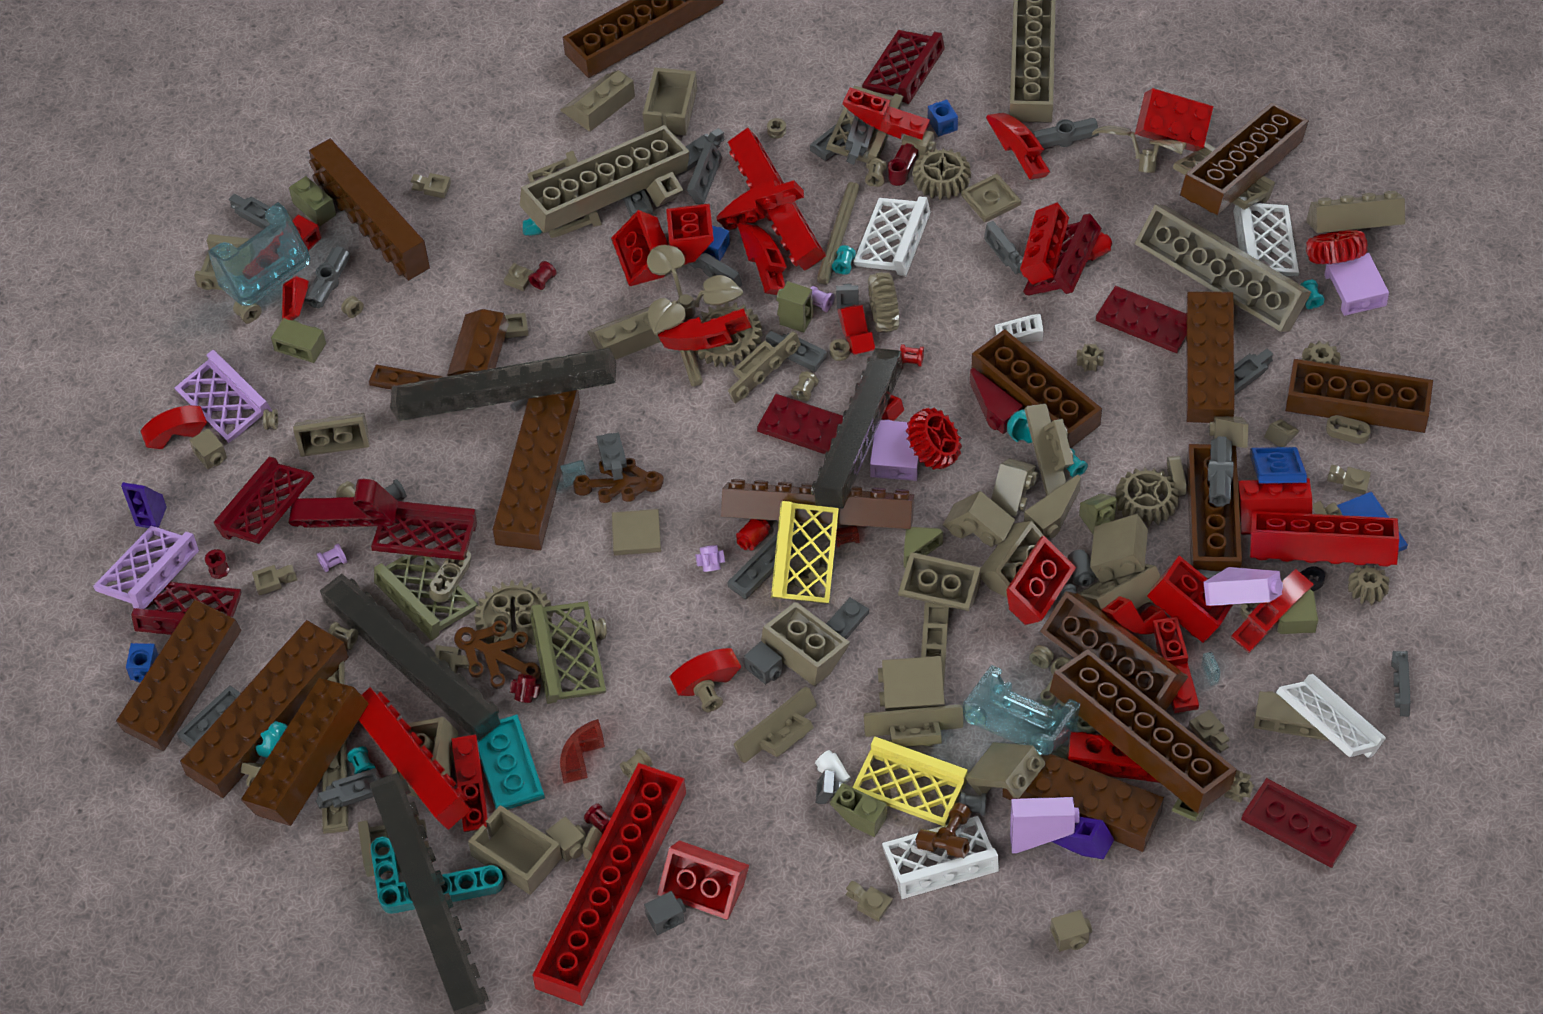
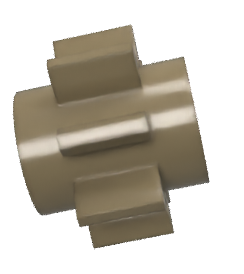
(1090, 357)
(1241, 787)

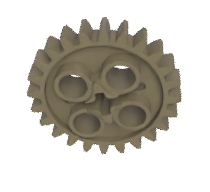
(742, 341)
(490, 612)

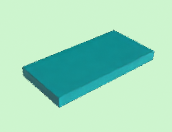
(509, 765)

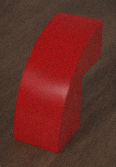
(855, 329)
(178, 421)
(1126, 615)
(715, 665)

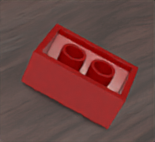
(690, 230)
(634, 243)
(1272, 498)
(1038, 582)
(1182, 596)
(703, 879)

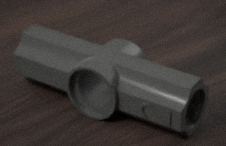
(1066, 132)
(327, 277)
(1220, 471)

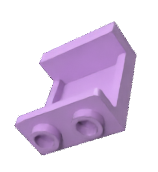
(1358, 284)
(891, 453)

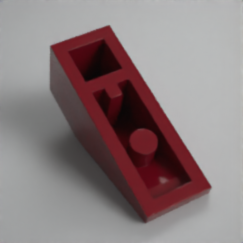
(993, 401)

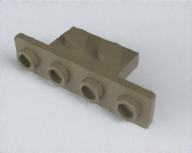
(760, 364)
(1050, 446)
(914, 726)
(779, 729)

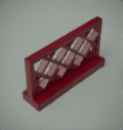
(918, 68)
(1073, 260)
(255, 494)
(428, 517)
(164, 622)

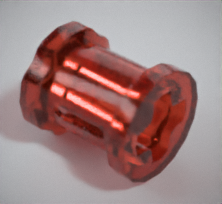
(847, 535)

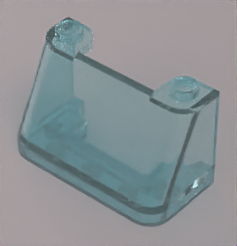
(262, 261)
(1018, 718)

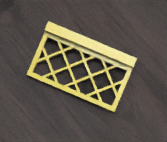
(783, 552)
(922, 766)

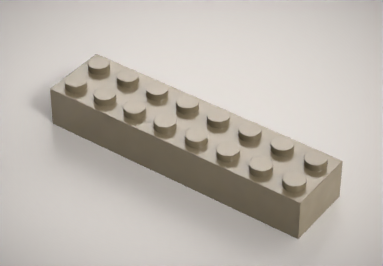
(1032, 60)
(603, 178)
(1222, 267)

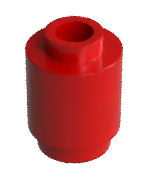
(1101, 247)
(752, 534)

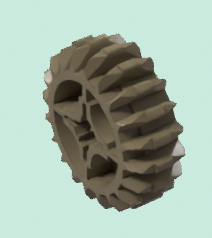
(929, 178)
(883, 302)
(1147, 488)

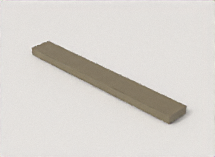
(336, 818)

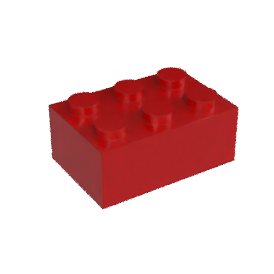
(1174, 118)

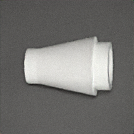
(831, 762)

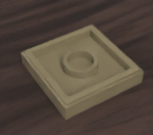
(991, 197)
(636, 532)

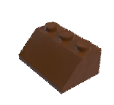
(479, 342)

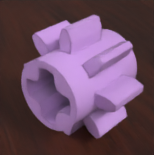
(710, 558)

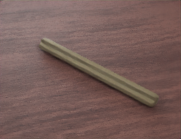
(838, 232)

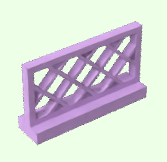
(234, 382)
(158, 573)

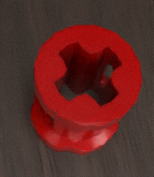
(912, 355)

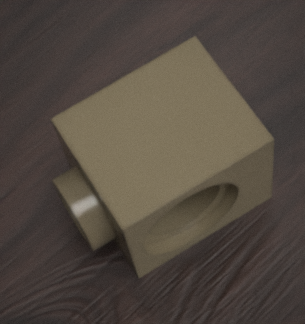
(208, 449)

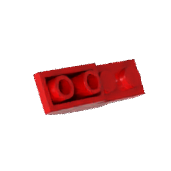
(879, 114)
(1019, 139)
(753, 203)
(766, 254)
(707, 335)
(1268, 614)
(1172, 648)
(470, 781)

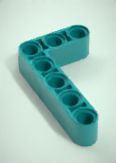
(452, 880)

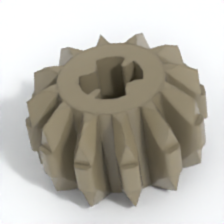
(1321, 353)
(1368, 584)

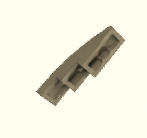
(935, 632)

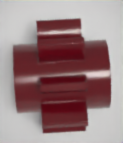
(525, 688)

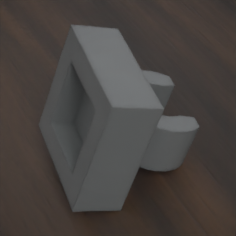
(847, 295)
(826, 787)

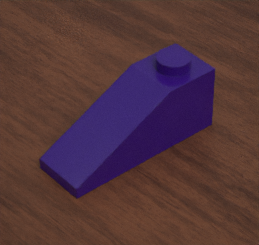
(144, 504)
(1089, 839)

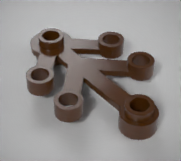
(648, 481)
(493, 651)

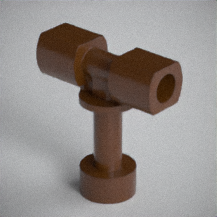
(946, 836)

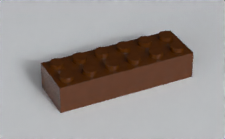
(1209, 356)
(1035, 382)
(1359, 395)
(1212, 529)
(1082, 626)
(179, 675)
(304, 751)
(1124, 808)

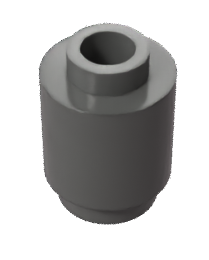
(1083, 573)

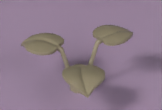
(1148, 157)
(667, 314)

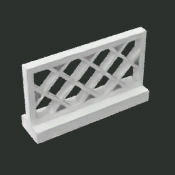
(1246, 235)
(908, 236)
(1332, 717)
(946, 871)

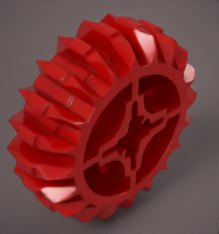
(1336, 247)
(933, 438)

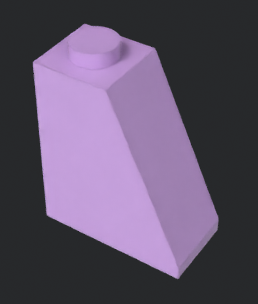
(1242, 586)
(1041, 821)

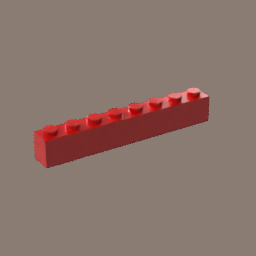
(787, 218)
(412, 760)

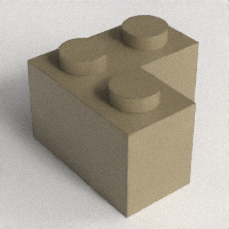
(1011, 485)
(979, 516)

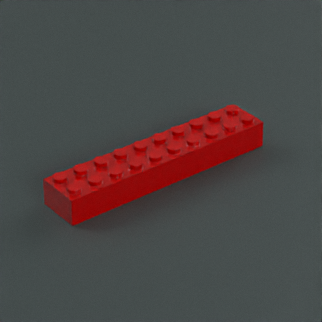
(609, 884)

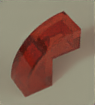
(582, 740)

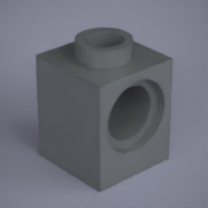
(763, 663)
(665, 912)

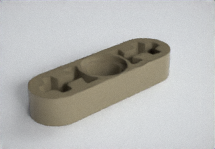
(450, 583)

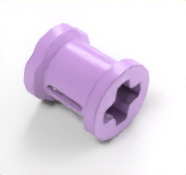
(822, 299)
(331, 558)

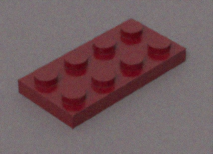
(1144, 319)
(800, 423)
(1299, 823)

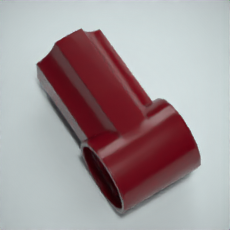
(901, 165)

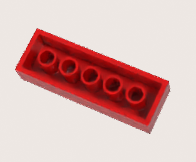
(1324, 538)

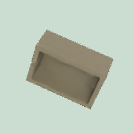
(670, 100)
(516, 849)

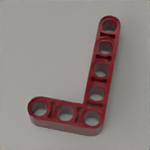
(368, 508)

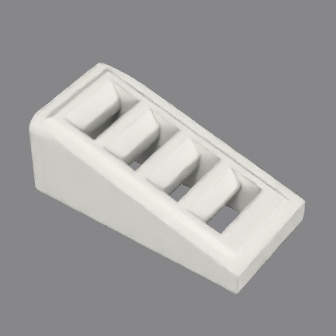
(1027, 322)

